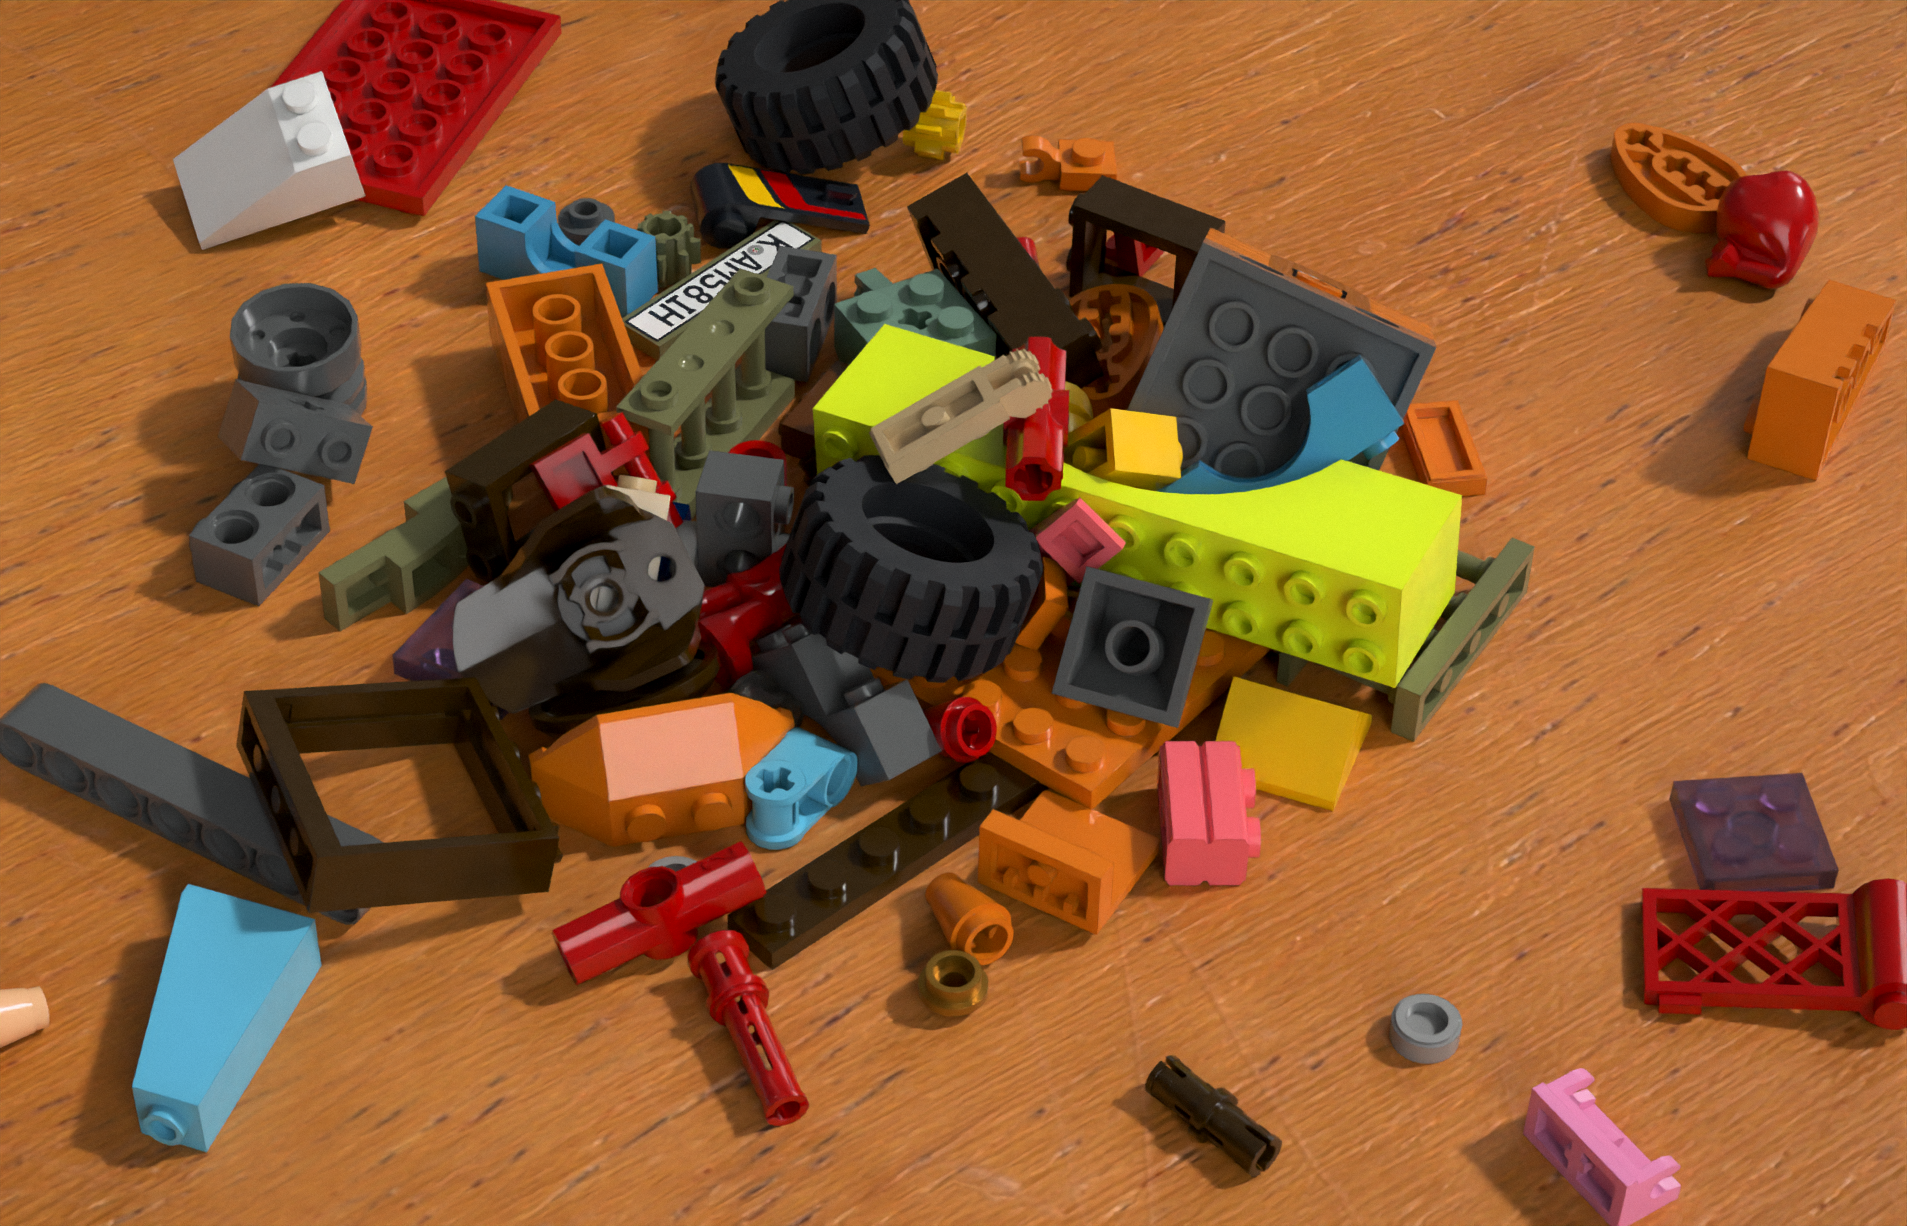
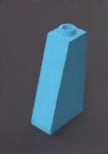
(217, 1011)

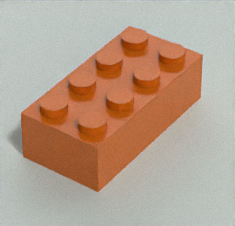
(563, 342)

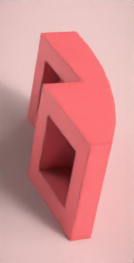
(1077, 539)

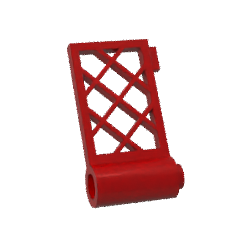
(1867, 934)

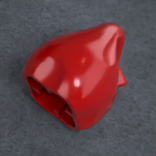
(1764, 228)

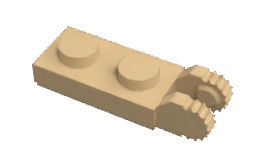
(960, 413)

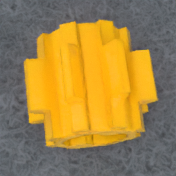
(939, 128)

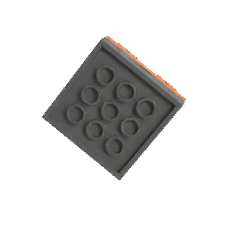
(1252, 342)

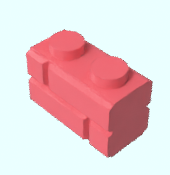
(1204, 813)

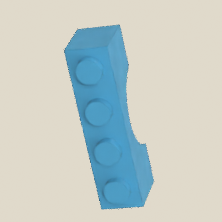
(1346, 418)

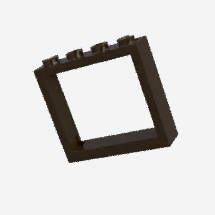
(334, 877)

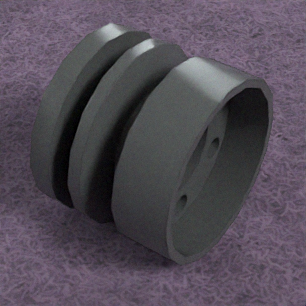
(301, 343)

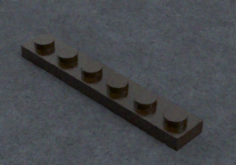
(880, 858)

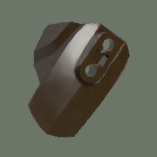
(535, 623)

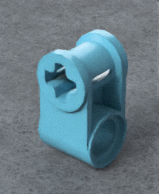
(796, 788)

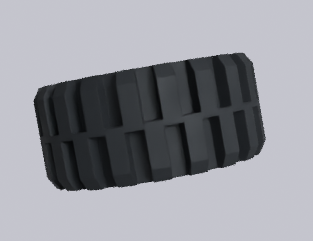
(825, 81)
(910, 571)

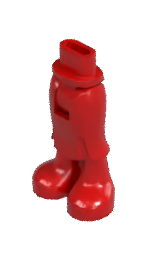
(741, 610)

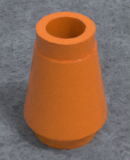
(970, 918)

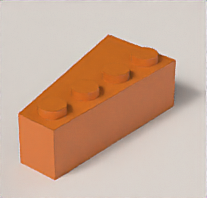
(1818, 378)

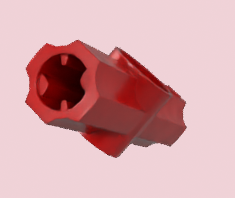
(1038, 441)
(659, 913)

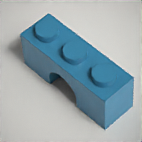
(522, 238)

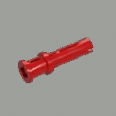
(778, 1088)

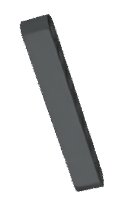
(155, 786)

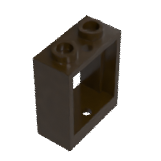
(1139, 217)
(499, 464)

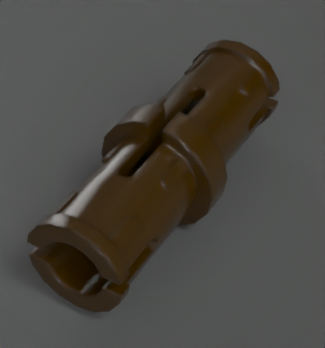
(1213, 1115)

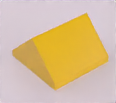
(1293, 741)

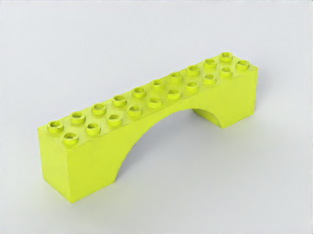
(1318, 567)

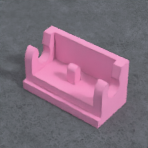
(1596, 1152)

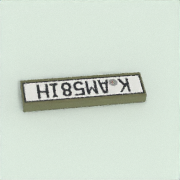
(667, 315)

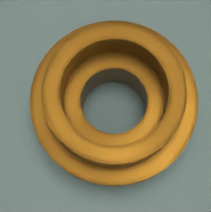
(953, 984)

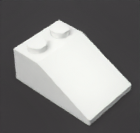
(268, 164)

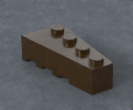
(999, 277)

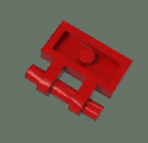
(580, 467)

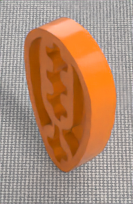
(1672, 175)
(1133, 335)

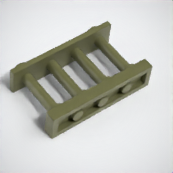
(702, 361)
(1452, 650)

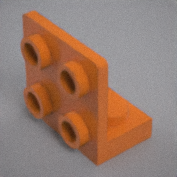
(1064, 859)

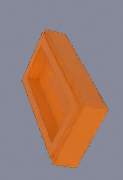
(1443, 448)

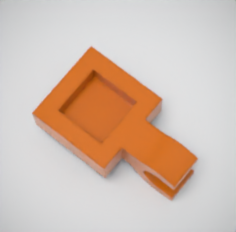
(1074, 163)

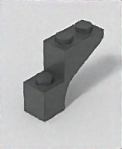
(855, 708)

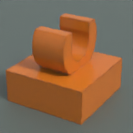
(1050, 607)

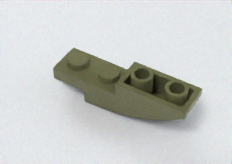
(402, 564)

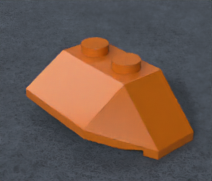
(658, 768)

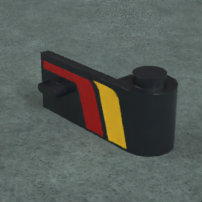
(735, 196)

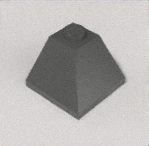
(1132, 646)

